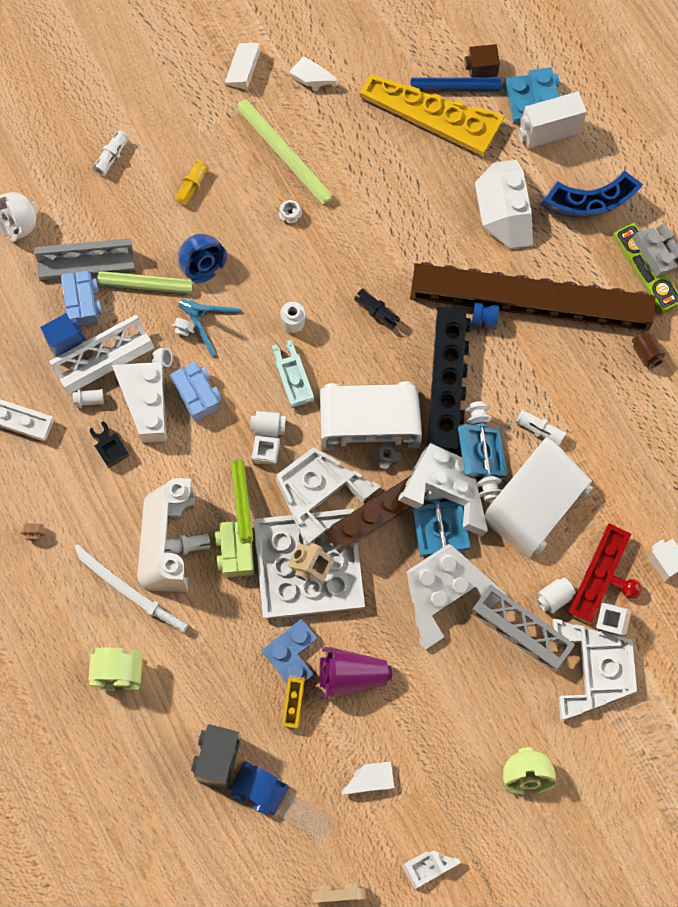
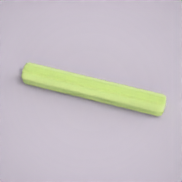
(145, 282)

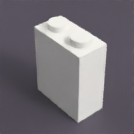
(552, 120)

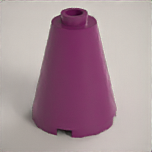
(351, 672)

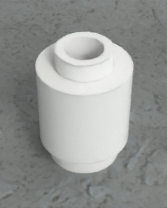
(292, 317)
(268, 424)
(555, 595)

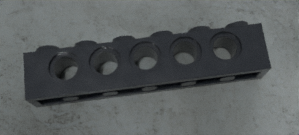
(448, 321)

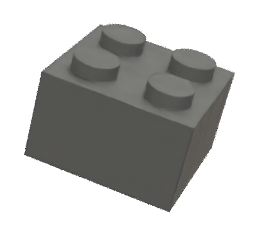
(217, 756)

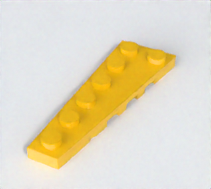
(451, 120)

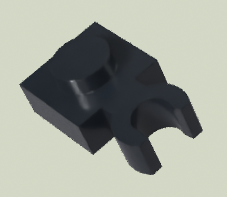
(109, 447)

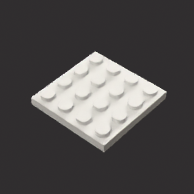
(289, 596)

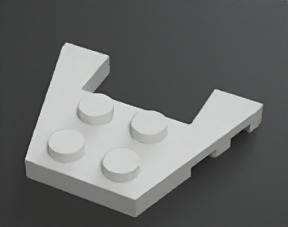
(445, 476)
(311, 482)
(440, 582)
(606, 668)

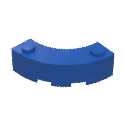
(590, 203)

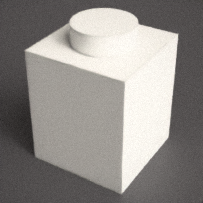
(665, 558)
(614, 618)

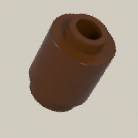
(648, 349)

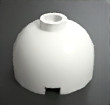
(17, 215)

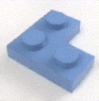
(285, 651)

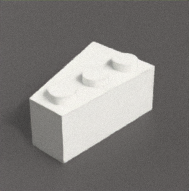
(145, 395)

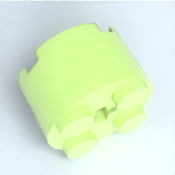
(115, 668)

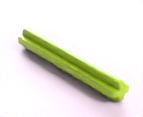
(242, 502)

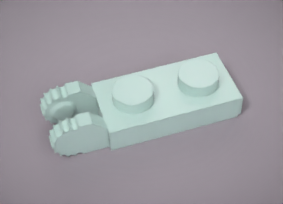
(293, 376)

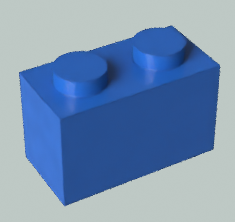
(62, 334)

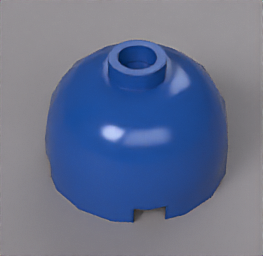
(200, 257)

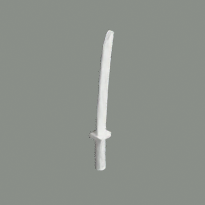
(152, 608)

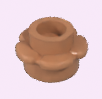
(33, 531)

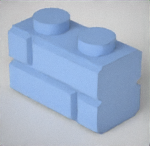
(80, 297)
(195, 391)

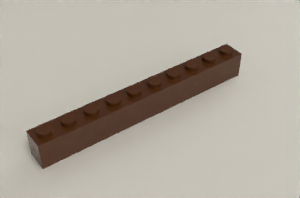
(533, 296)

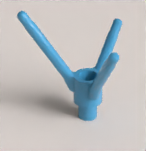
(196, 312)

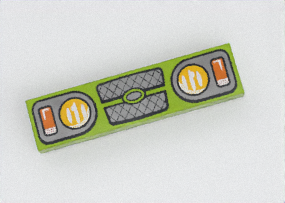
(659, 286)

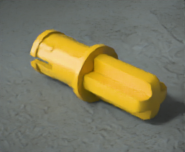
(191, 182)

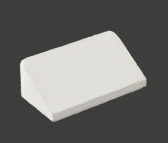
(243, 65)

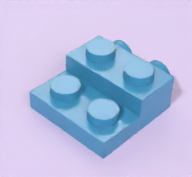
(530, 89)

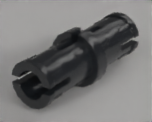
(377, 309)

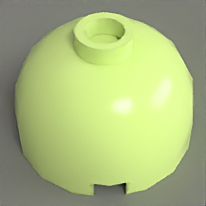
(528, 771)

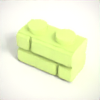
(235, 557)

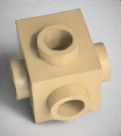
(310, 562)

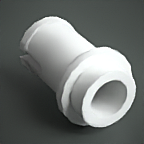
(90, 397)

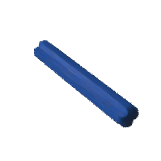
(457, 83)

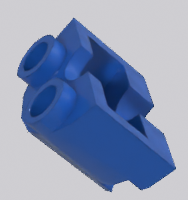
(258, 787)

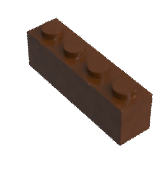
(368, 518)

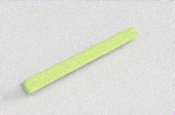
(284, 151)

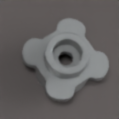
(385, 462)

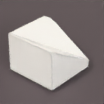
(265, 450)

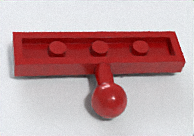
(601, 574)

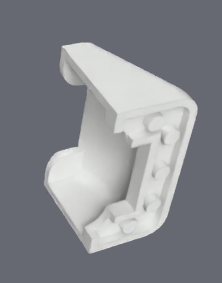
(370, 414)
(537, 498)
(158, 569)

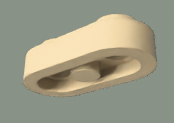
(350, 893)

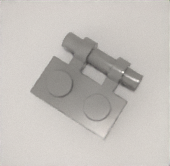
(654, 250)

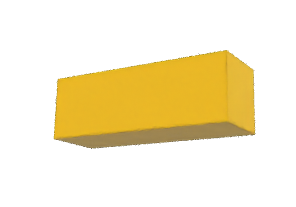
(293, 701)

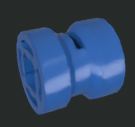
(486, 316)

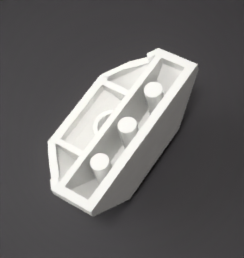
(505, 204)

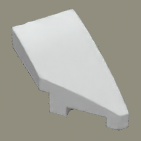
(312, 74)
(370, 778)
(427, 867)

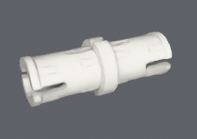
(110, 153)
(540, 427)
(187, 544)

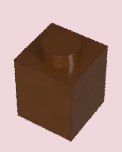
(482, 61)

